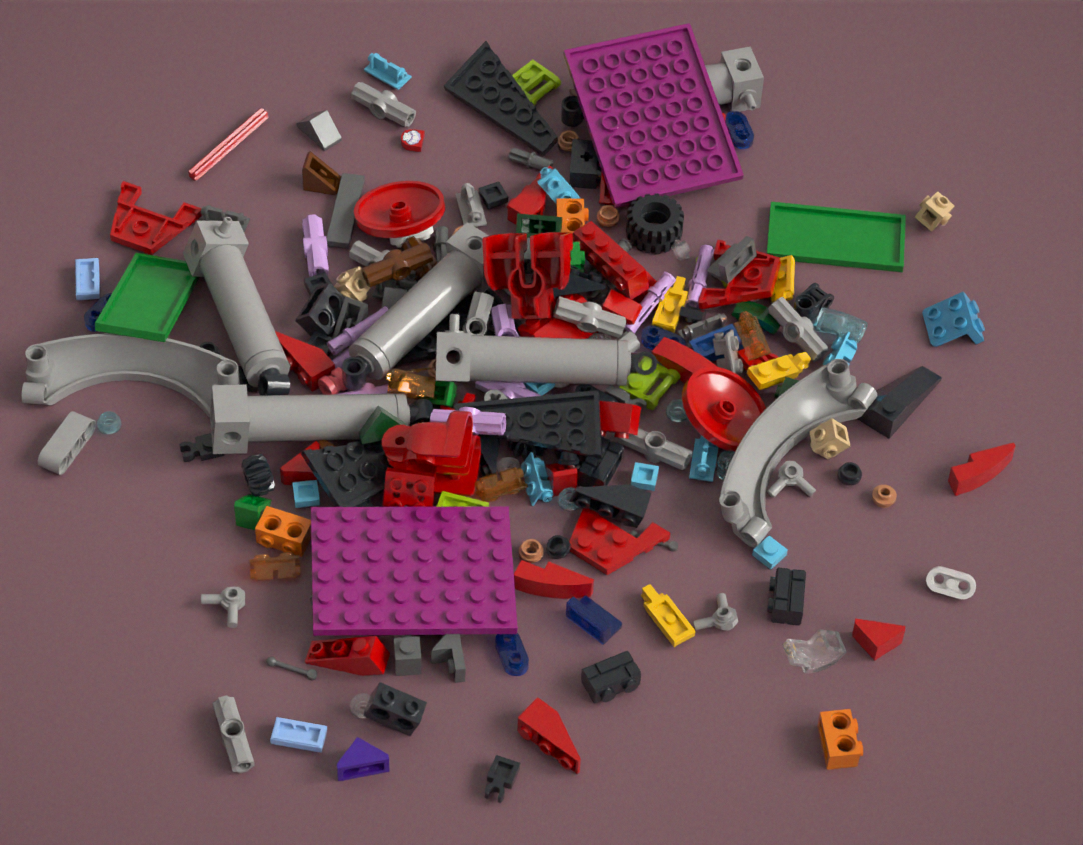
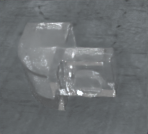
(817, 653)

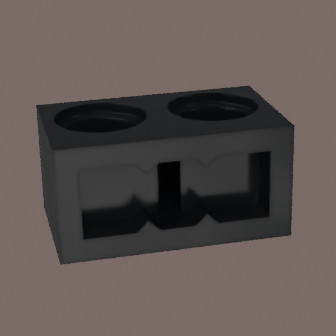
(321, 310)
(395, 709)

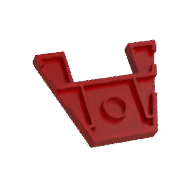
(144, 228)
(751, 283)
(609, 546)

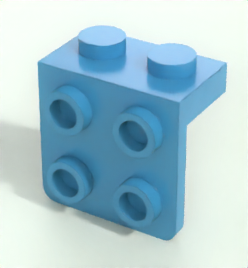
(953, 319)

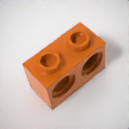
(573, 214)
(286, 527)
(835, 739)

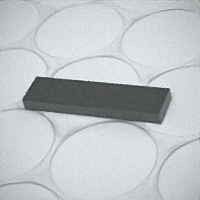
(343, 214)

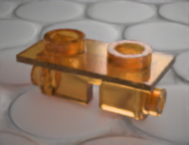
(752, 336)
(490, 488)
(284, 564)

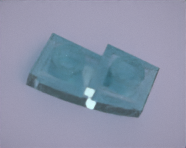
(840, 323)

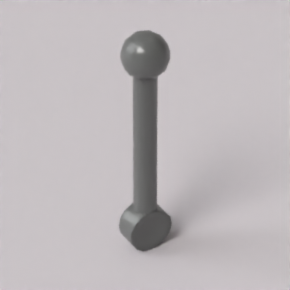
(673, 545)
(311, 674)

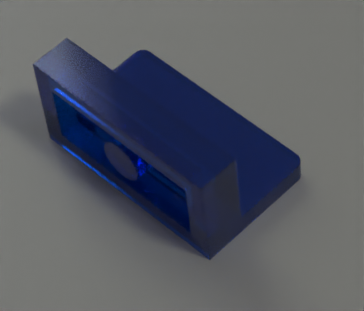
(592, 618)

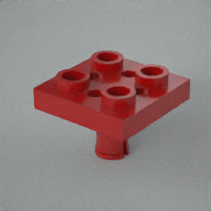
(409, 486)

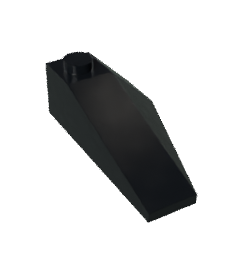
(899, 400)

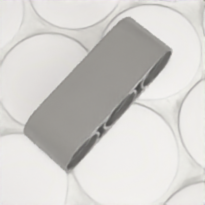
(66, 443)

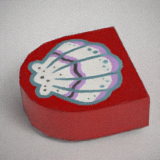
(412, 140)

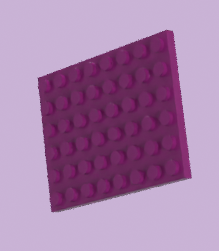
(652, 114)
(412, 571)

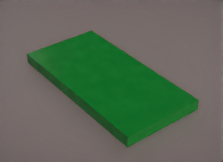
(837, 236)
(147, 298)

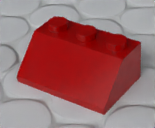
(553, 326)

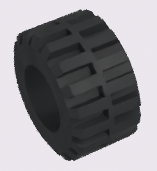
(654, 210)

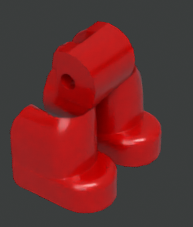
(506, 269)
(440, 449)

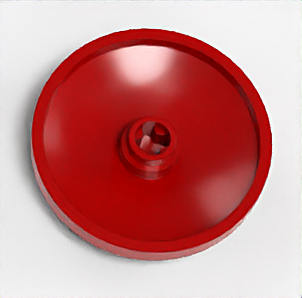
(399, 209)
(721, 406)

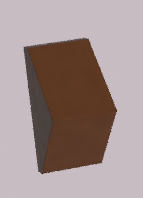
(319, 176)

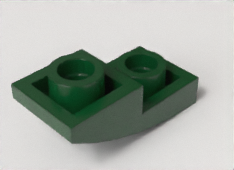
(764, 318)

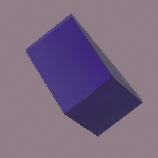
(361, 761)

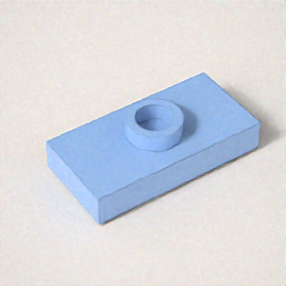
(87, 279)
(298, 734)

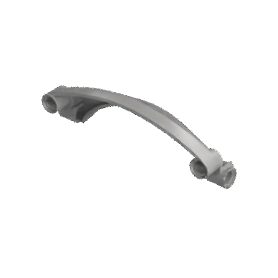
(82, 361)
(786, 422)

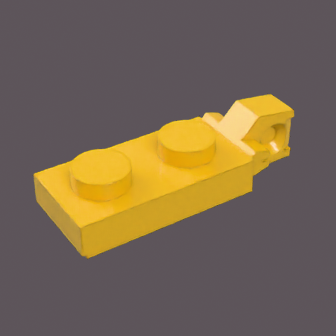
(785, 280)
(668, 310)
(775, 370)
(667, 616)

